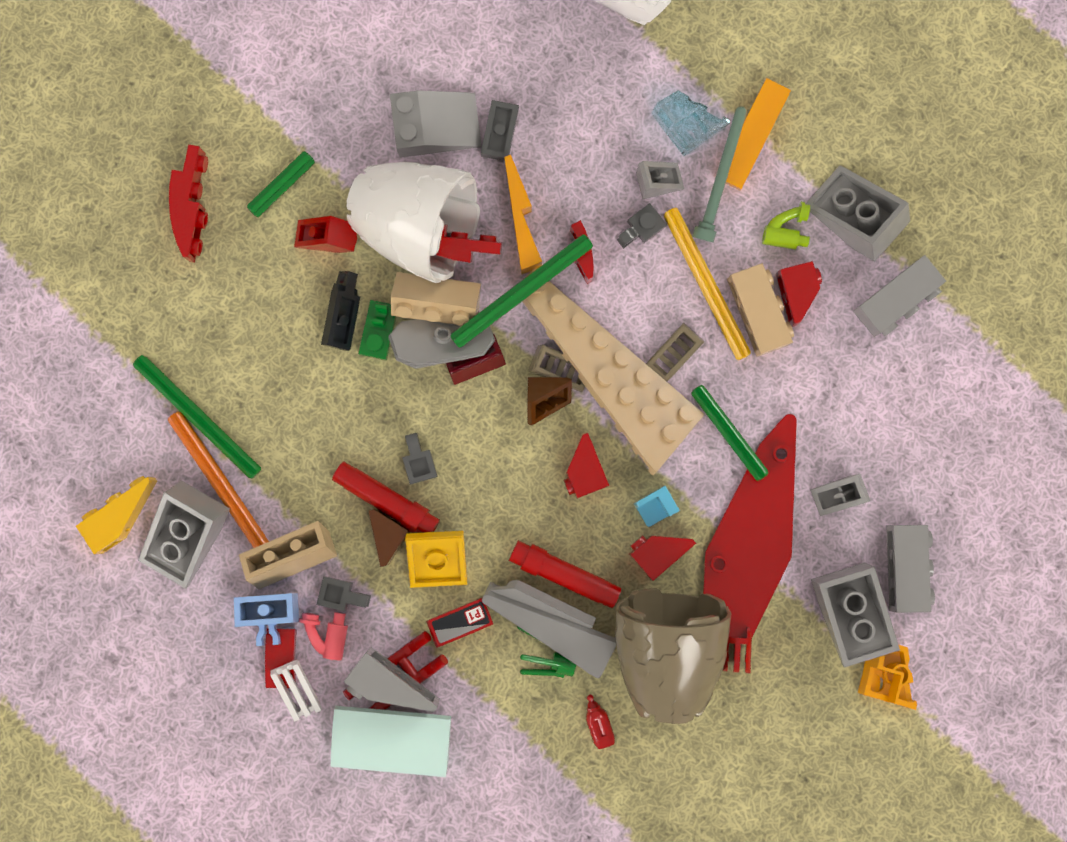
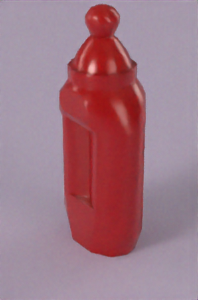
(599, 724)

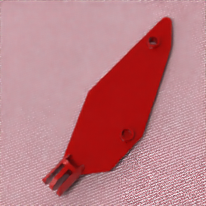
(754, 541)

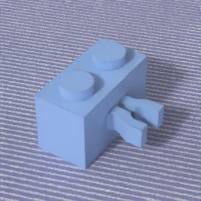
(266, 611)

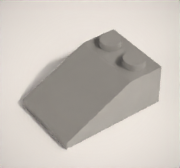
(434, 122)
(859, 212)
(182, 533)
(856, 613)
(384, 682)

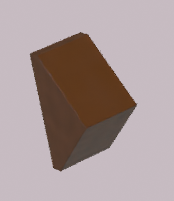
(547, 396)
(387, 535)

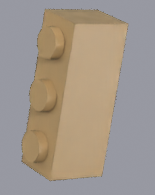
(440, 302)
(760, 309)
(287, 555)

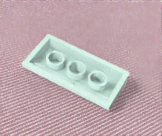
(390, 741)

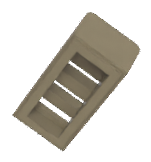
(691, 335)
(537, 360)

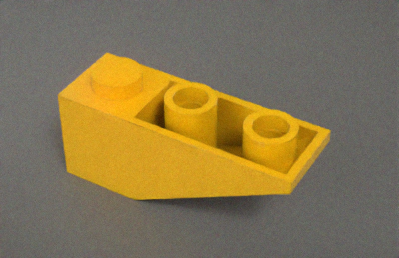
(114, 521)

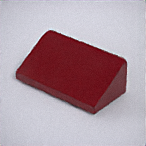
(473, 367)

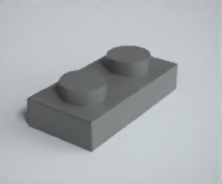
(499, 130)

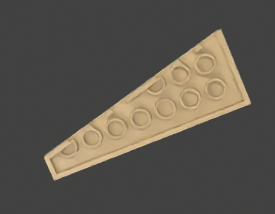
(634, 395)

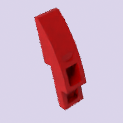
(185, 213)
(461, 248)

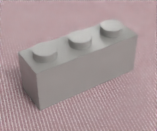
(900, 297)
(909, 568)

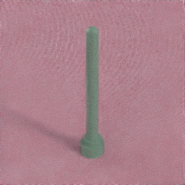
(706, 229)

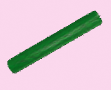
(729, 432)

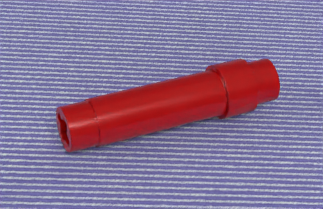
(409, 514)
(539, 562)

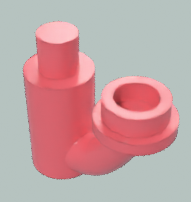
(335, 638)

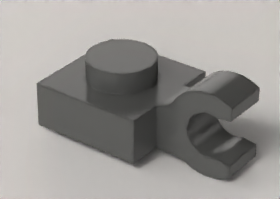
(643, 224)
(418, 464)
(338, 594)

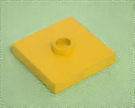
(436, 559)

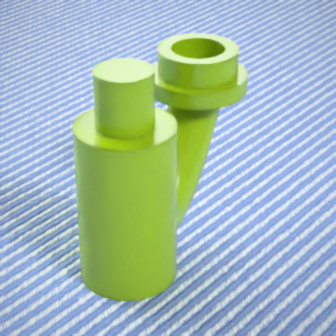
(783, 237)

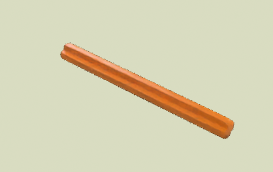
(217, 479)

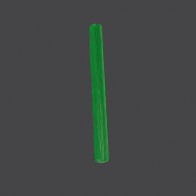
(521, 291)
(197, 416)

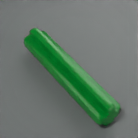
(280, 184)

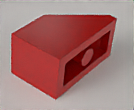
(325, 234)
(798, 289)
(585, 470)
(658, 553)

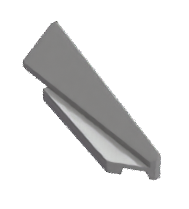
(553, 623)

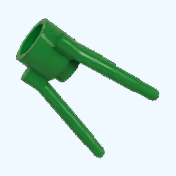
(558, 664)

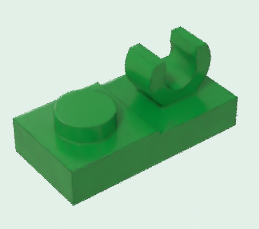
(376, 332)

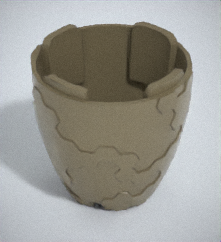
(671, 651)

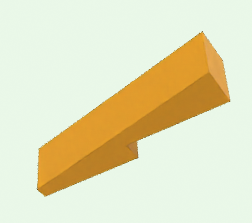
(756, 131)
(520, 204)

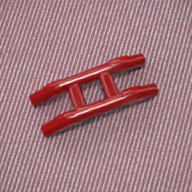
(401, 658)

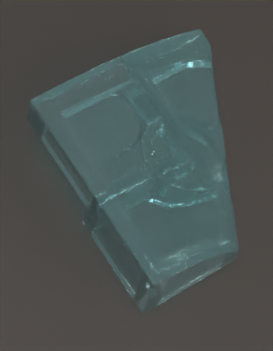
(680, 113)

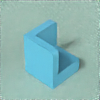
(656, 506)

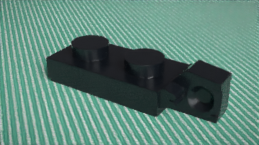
(342, 312)

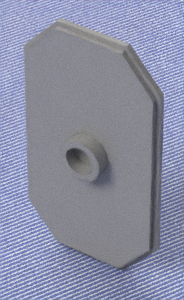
(429, 343)

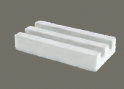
(304, 708)

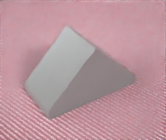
(658, 178)
(840, 494)

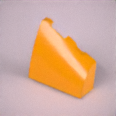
(895, 675)

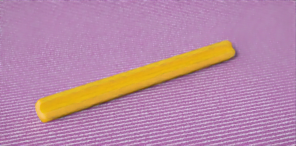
(707, 284)

